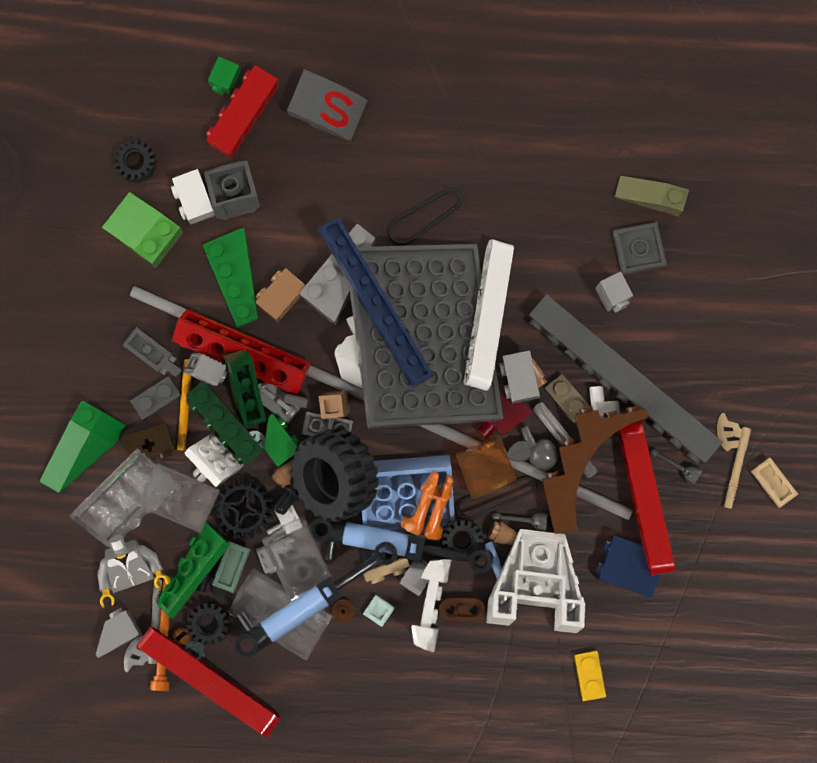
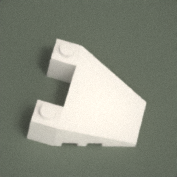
(538, 575)

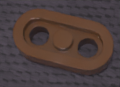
(462, 609)

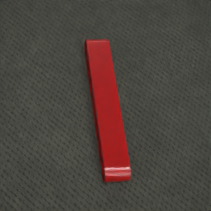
(646, 499)
(208, 681)

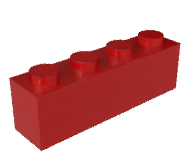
(242, 111)

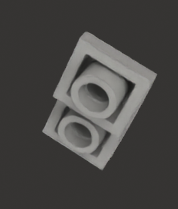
(314, 424)

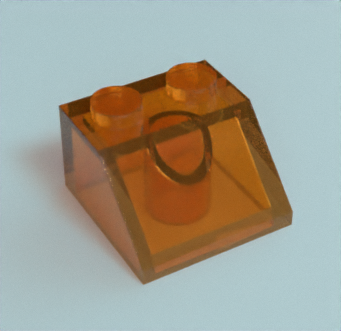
(485, 467)

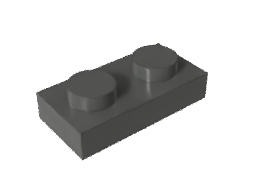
(155, 398)

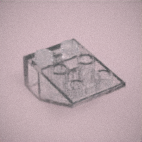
(178, 498)

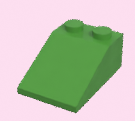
(143, 229)

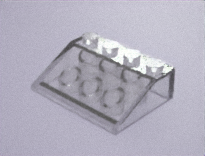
(113, 505)

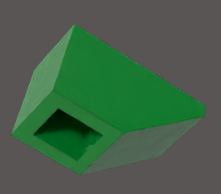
(278, 442)

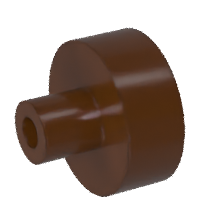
(349, 608)

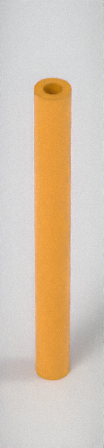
(184, 410)

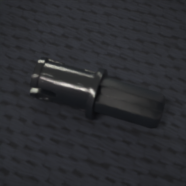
(287, 499)

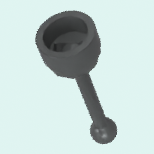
(690, 473)
(538, 521)

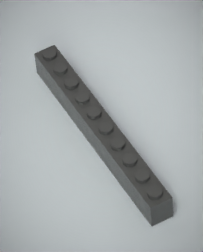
(624, 379)

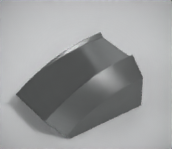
(232, 190)

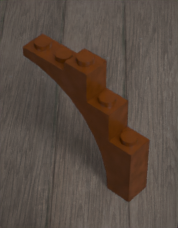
(593, 431)

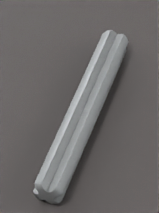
(558, 432)

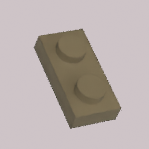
(566, 397)

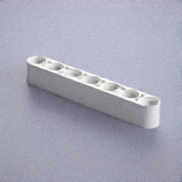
(488, 315)

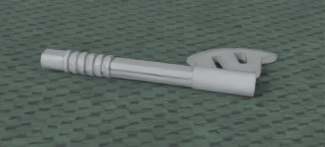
(132, 648)

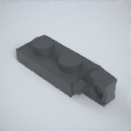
(152, 353)

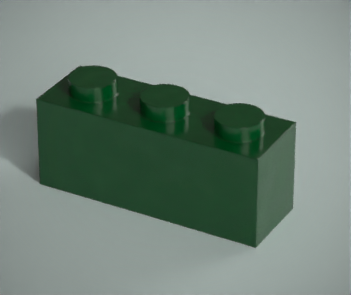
(244, 388)

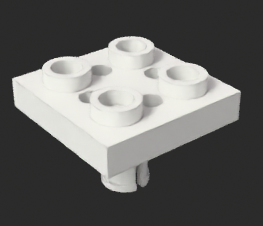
(212, 460)

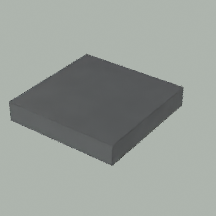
(639, 248)

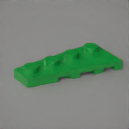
(231, 267)
(201, 558)

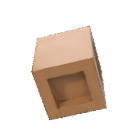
(334, 404)

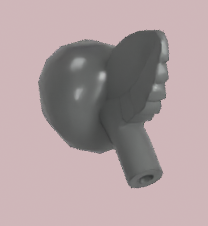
(541, 454)

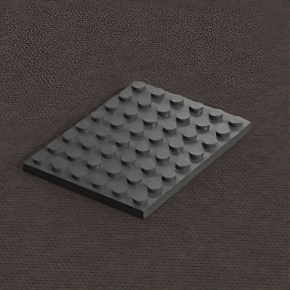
(436, 300)

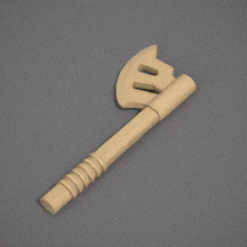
(741, 446)

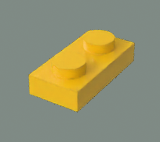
(590, 675)

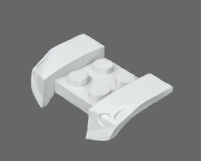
(425, 635)

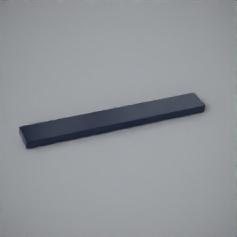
(375, 302)

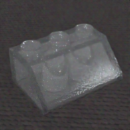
(296, 557)

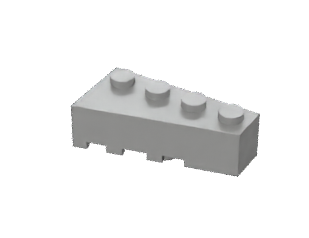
(329, 287)

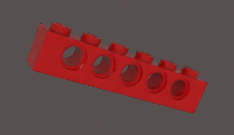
(273, 359)

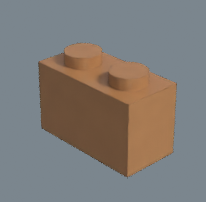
(280, 295)

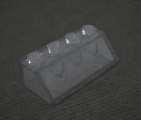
(263, 597)

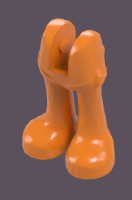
(430, 491)

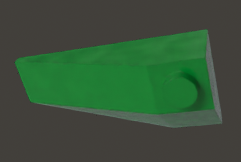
(83, 442)

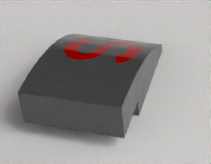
(327, 105)

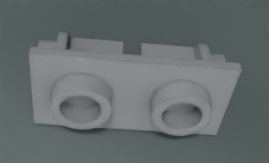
(273, 399)

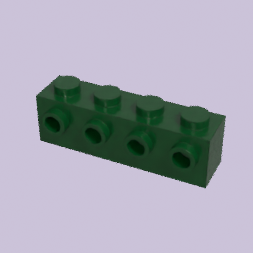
(228, 426)

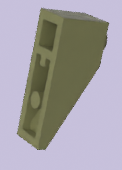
(652, 194)

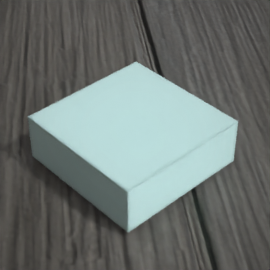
(378, 610)

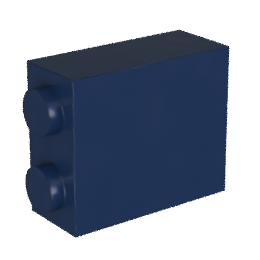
(626, 567)

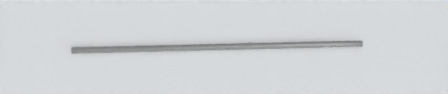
(439, 429)

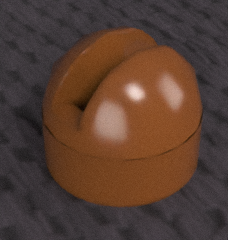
(185, 639)

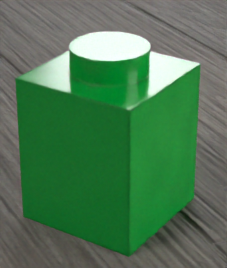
(224, 76)

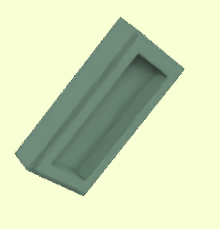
(231, 567)

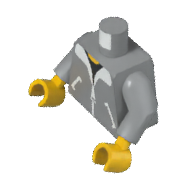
(127, 566)

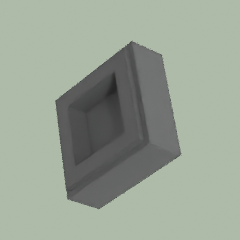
(296, 400)

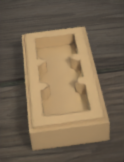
(774, 482)

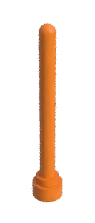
(160, 680)

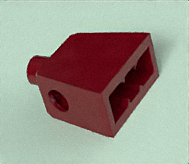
(512, 416)

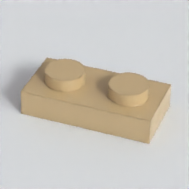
(377, 573)

